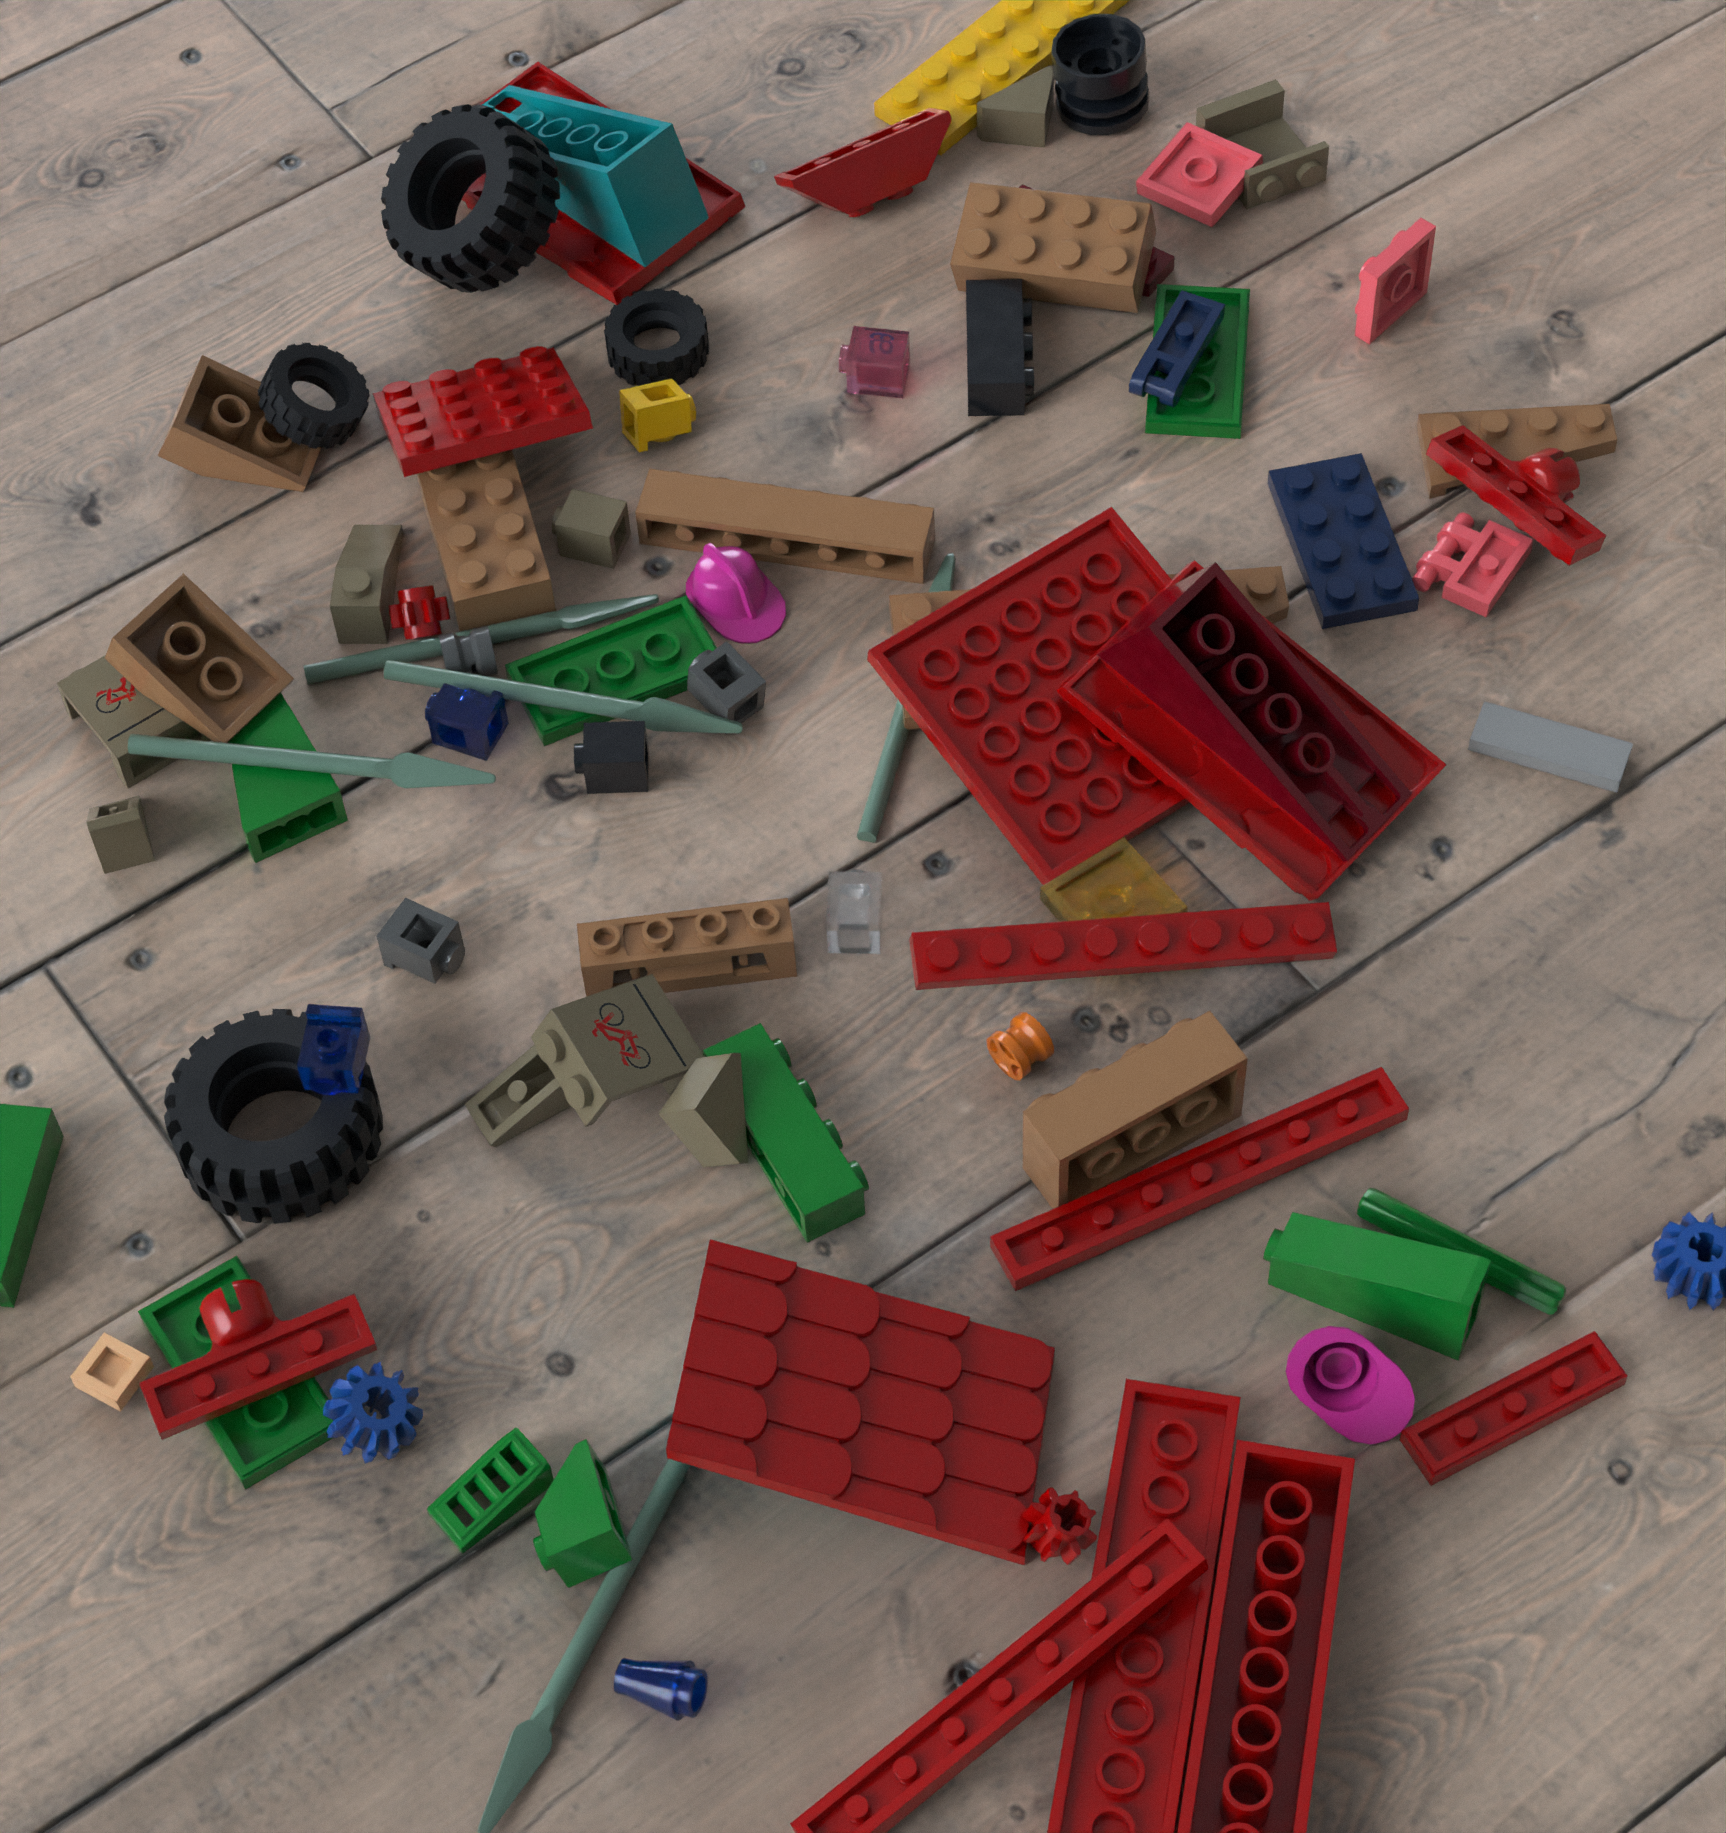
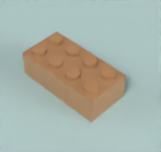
(1057, 243)
(486, 541)
(1134, 1110)

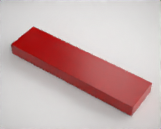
(1512, 1408)

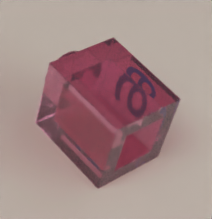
(876, 361)

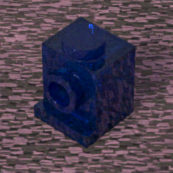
(466, 720)
(333, 1049)

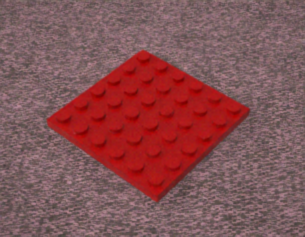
(986, 695)

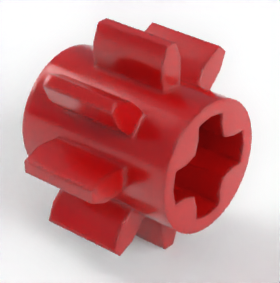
(419, 612)
(1059, 1525)

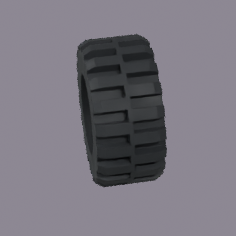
(437, 172)
(272, 1175)

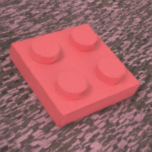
(1198, 174)
(1394, 280)

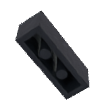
(998, 347)

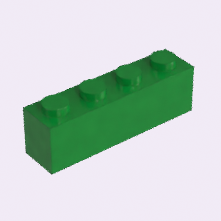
(791, 1140)

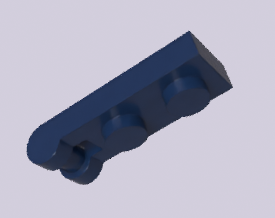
(1177, 347)

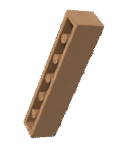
(787, 525)

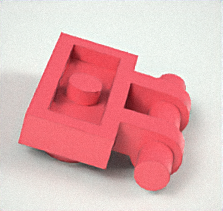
(1485, 569)

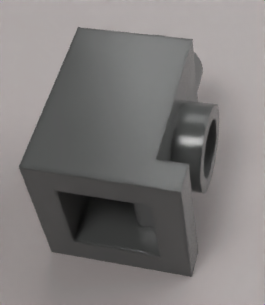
(726, 670)
(421, 941)

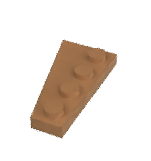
(1520, 432)

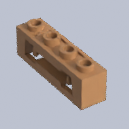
(690, 946)

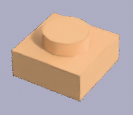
(112, 1371)

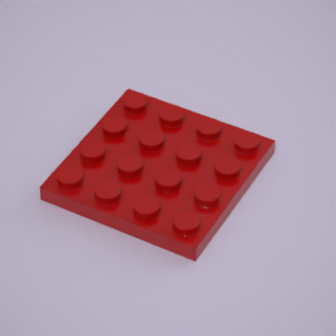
(480, 410)

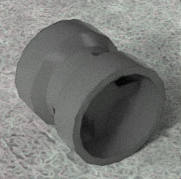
(469, 653)

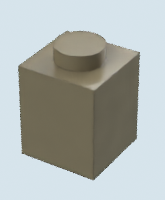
(592, 528)

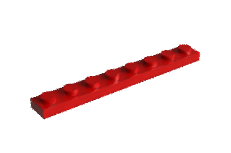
(1122, 945)
(1198, 1178)
(1009, 1687)

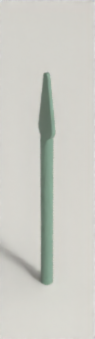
(567, 617)
(656, 712)
(895, 739)
(405, 769)
(532, 1739)

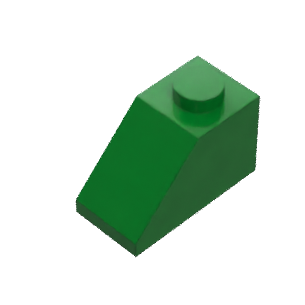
(580, 1520)

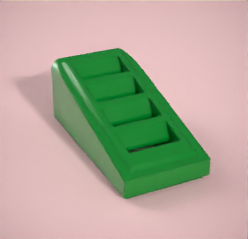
(494, 1462)

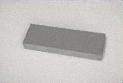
(1550, 746)

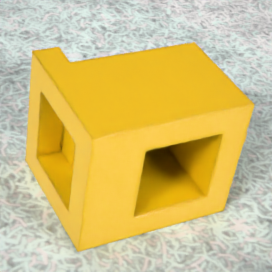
(655, 413)

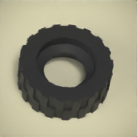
(650, 311)
(298, 419)

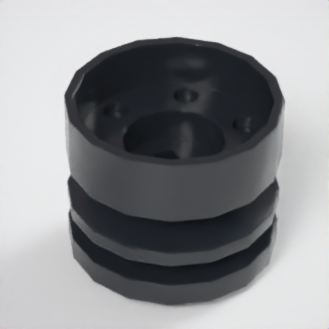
(1100, 74)

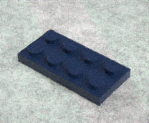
(1342, 541)

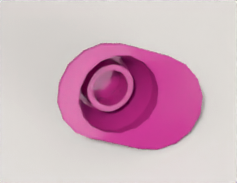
(735, 595)
(1350, 1384)

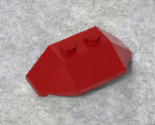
(872, 166)

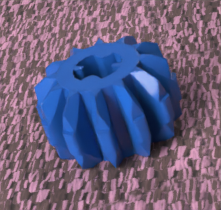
(1692, 1260)
(378, 1393)

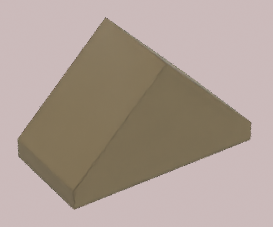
(1018, 112)
(120, 834)
(710, 1111)

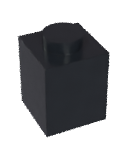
(613, 757)

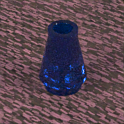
(663, 1685)

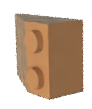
(226, 434)
(197, 662)

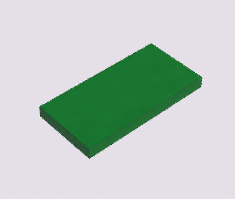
(1215, 390)
(623, 660)
(262, 1433)

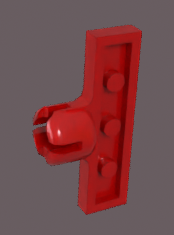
(1524, 491)
(254, 1356)

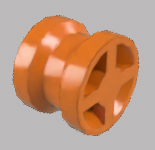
(1020, 1046)

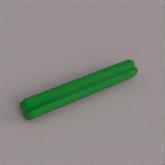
(1504, 1271)

